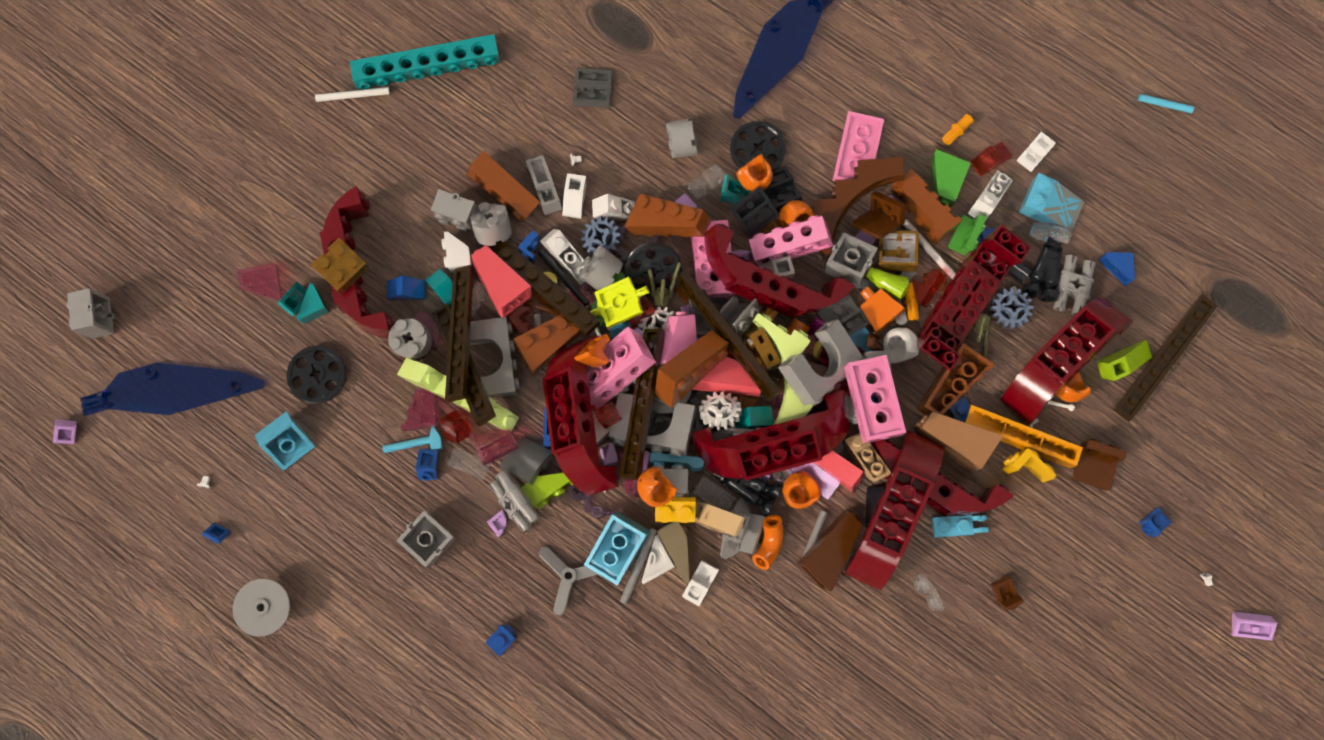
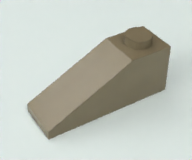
(675, 542)

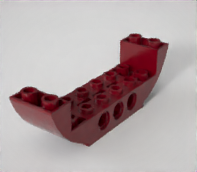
(762, 284)
(969, 294)
(352, 302)
(1064, 357)
(573, 424)
(778, 445)
(953, 499)
(897, 511)

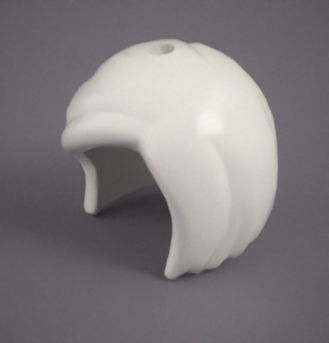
(902, 344)

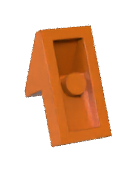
(593, 352)

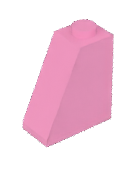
(678, 335)

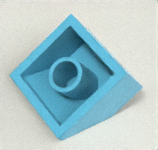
(284, 441)

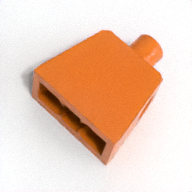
(880, 308)

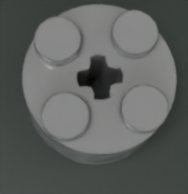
(682, 138)
(491, 223)
(600, 268)
(405, 329)

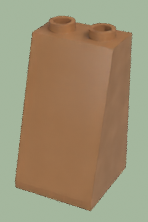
(962, 442)

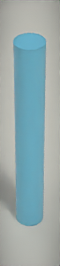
(1166, 103)

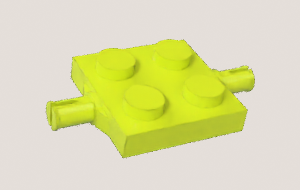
(619, 302)

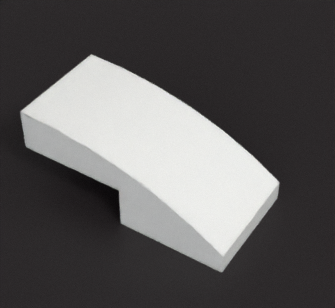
(1036, 151)
(700, 583)

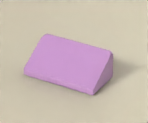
(825, 481)
(1253, 626)

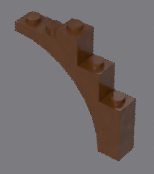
(868, 175)

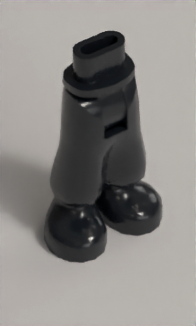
(1046, 272)
(751, 491)

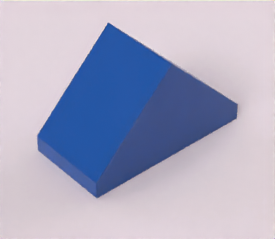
(1120, 265)
(406, 288)

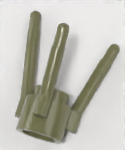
(662, 294)
(981, 326)

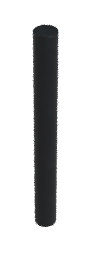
(563, 277)

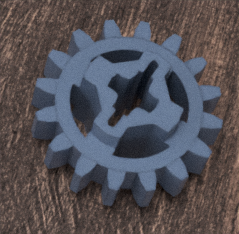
(608, 234)
(1013, 300)

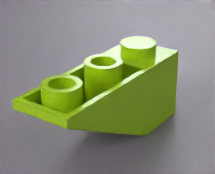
(1124, 361)
(545, 488)

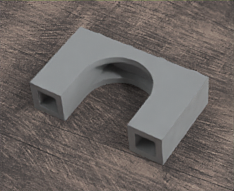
(497, 332)
(840, 351)
(673, 440)

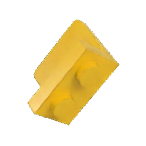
(1031, 461)
(677, 510)

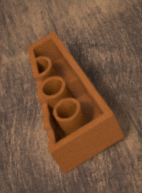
(502, 186)
(925, 207)
(662, 217)
(543, 342)
(689, 368)
(953, 384)

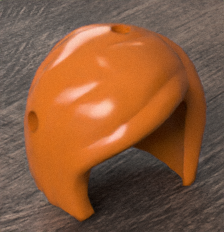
(755, 174)
(794, 212)
(1074, 390)
(655, 488)
(800, 490)

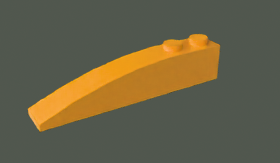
(1025, 437)

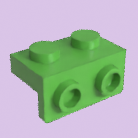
(967, 233)

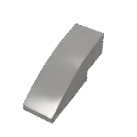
(544, 185)

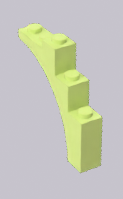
(786, 346)
(435, 382)

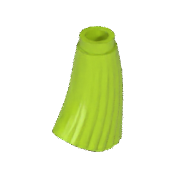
(890, 283)

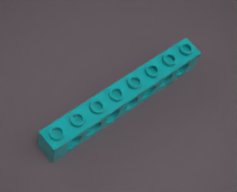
(416, 57)

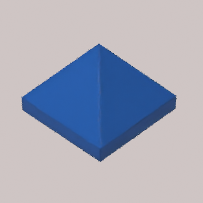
(216, 533)

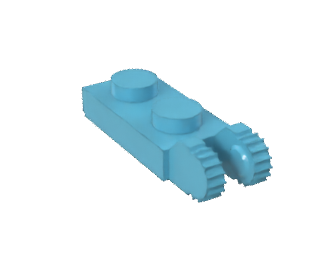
(690, 462)
(957, 526)

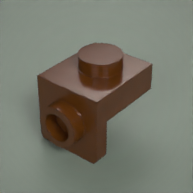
(1006, 593)

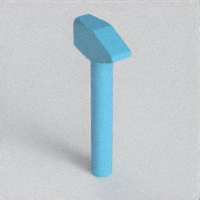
(434, 440)

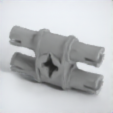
(1082, 282)
(514, 501)

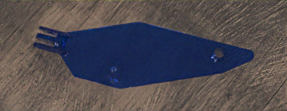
(778, 50)
(168, 389)

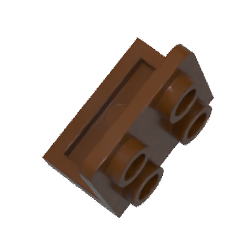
(883, 218)
(1098, 464)

